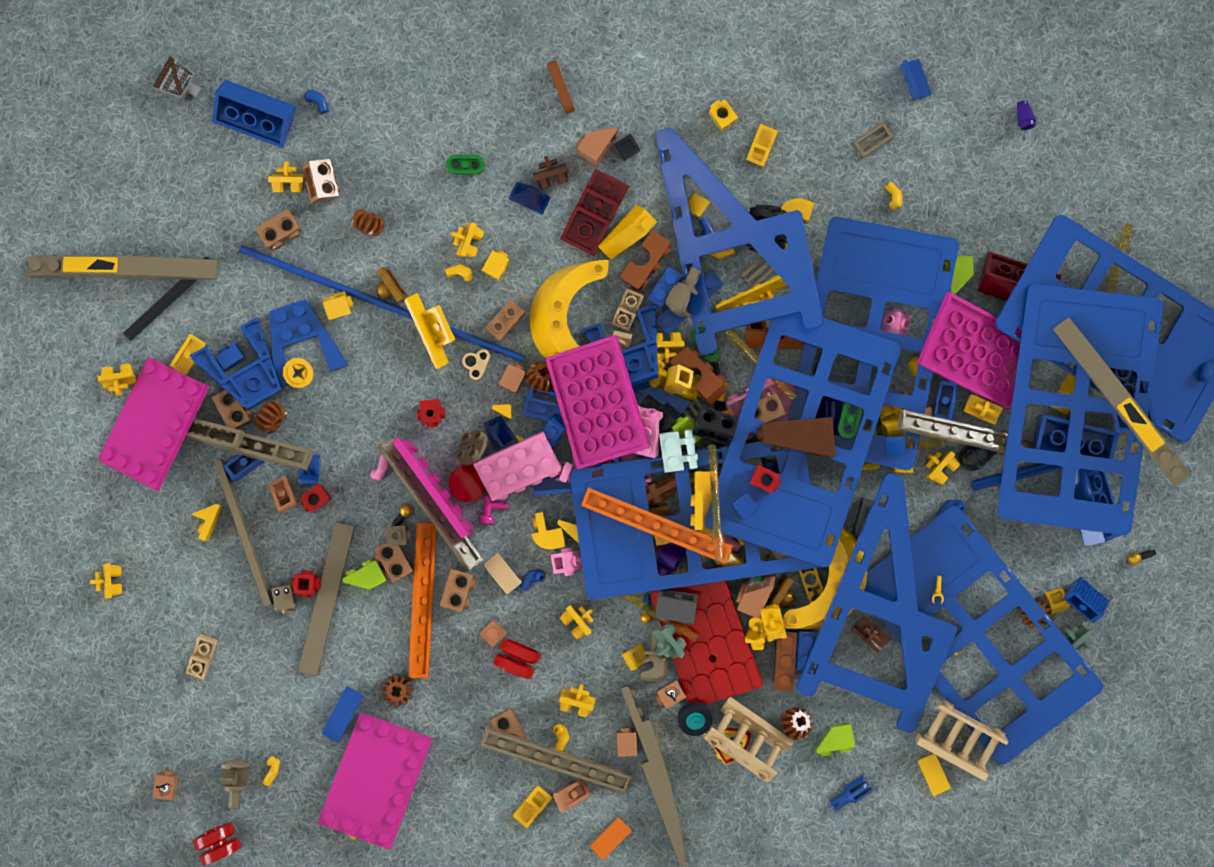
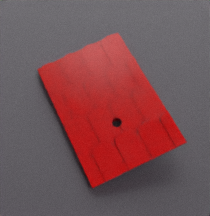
(720, 634)

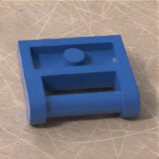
(540, 408)

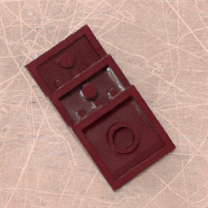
(594, 212)

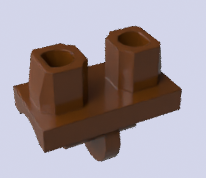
(559, 171)
(870, 634)

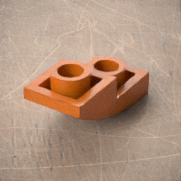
(610, 838)

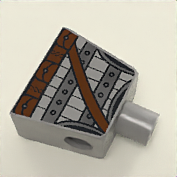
(177, 81)

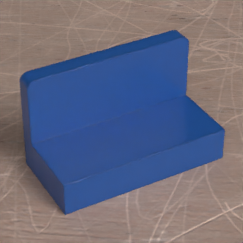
(915, 79)
(551, 486)

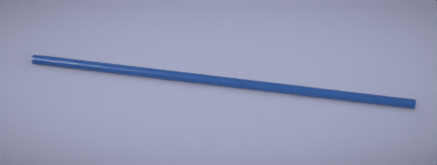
(373, 300)

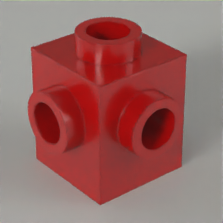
(427, 406)
(299, 586)

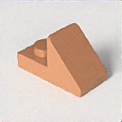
(283, 494)
(571, 795)

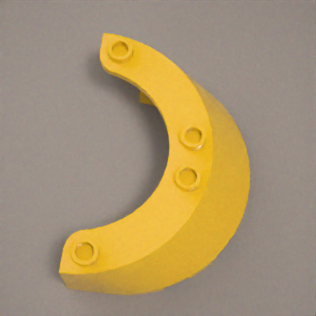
(552, 302)
(812, 615)

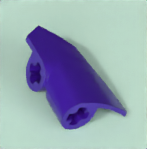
(669, 558)

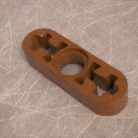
(561, 87)

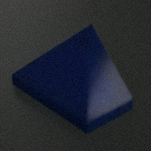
(529, 197)
(830, 408)
(499, 433)

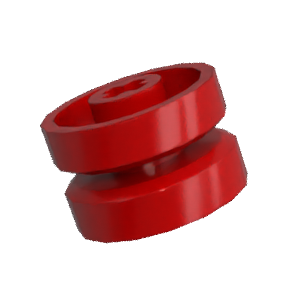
(515, 661)
(217, 843)

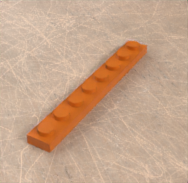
(653, 524)
(422, 600)

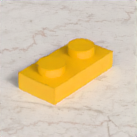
(182, 360)

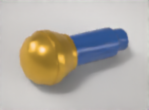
(645, 617)

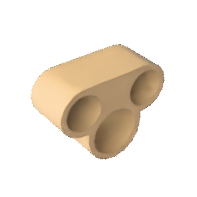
(480, 365)

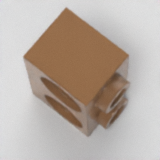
(316, 181)
(276, 225)
(505, 320)
(228, 411)
(765, 415)
(399, 557)
(453, 588)
(514, 726)

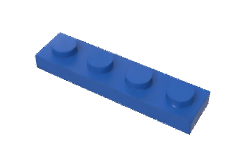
(668, 320)

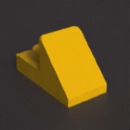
(210, 516)

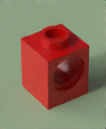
(756, 479)
(323, 495)

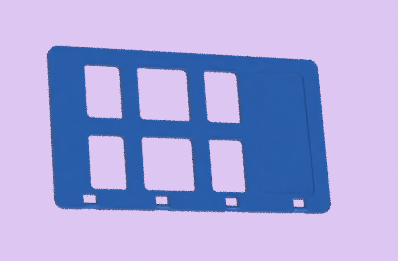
(886, 267)
(1120, 335)
(1176, 383)
(798, 514)
(623, 558)
(961, 559)

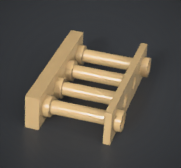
(757, 726)
(945, 750)

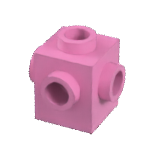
(896, 322)
(570, 559)

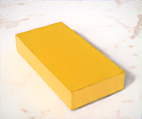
(933, 774)

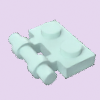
(672, 453)

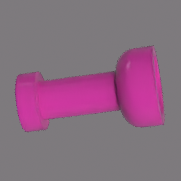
(488, 506)

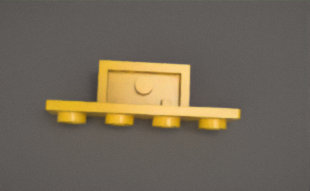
(757, 293)
(432, 329)
(701, 501)

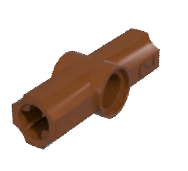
(660, 490)

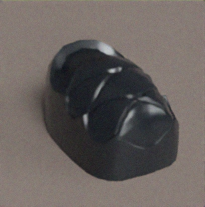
(974, 458)

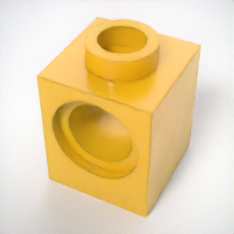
(722, 123)
(496, 265)
(337, 305)

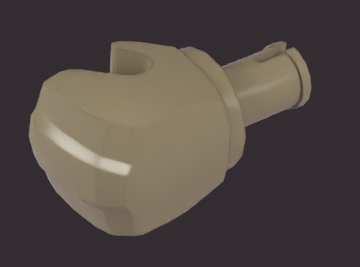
(680, 293)
(659, 670)
(234, 780)

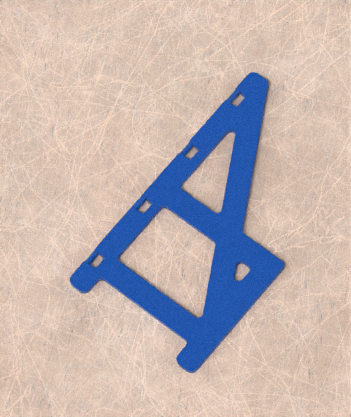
(791, 264)
(919, 665)

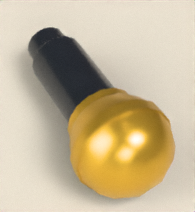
(405, 511)
(1135, 558)

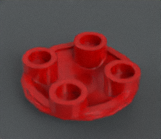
(466, 484)

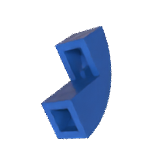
(342, 714)

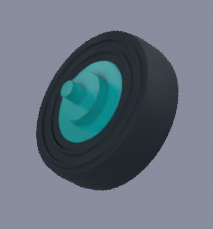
(694, 718)

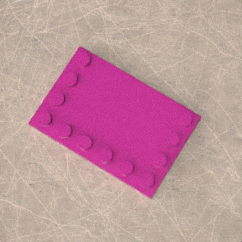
(972, 351)
(597, 402)
(153, 423)
(430, 482)
(375, 781)

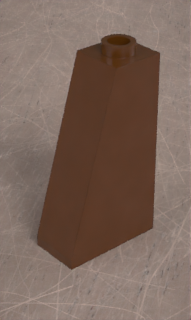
(804, 436)

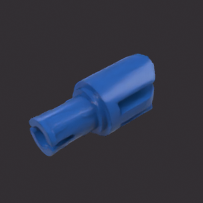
(852, 795)

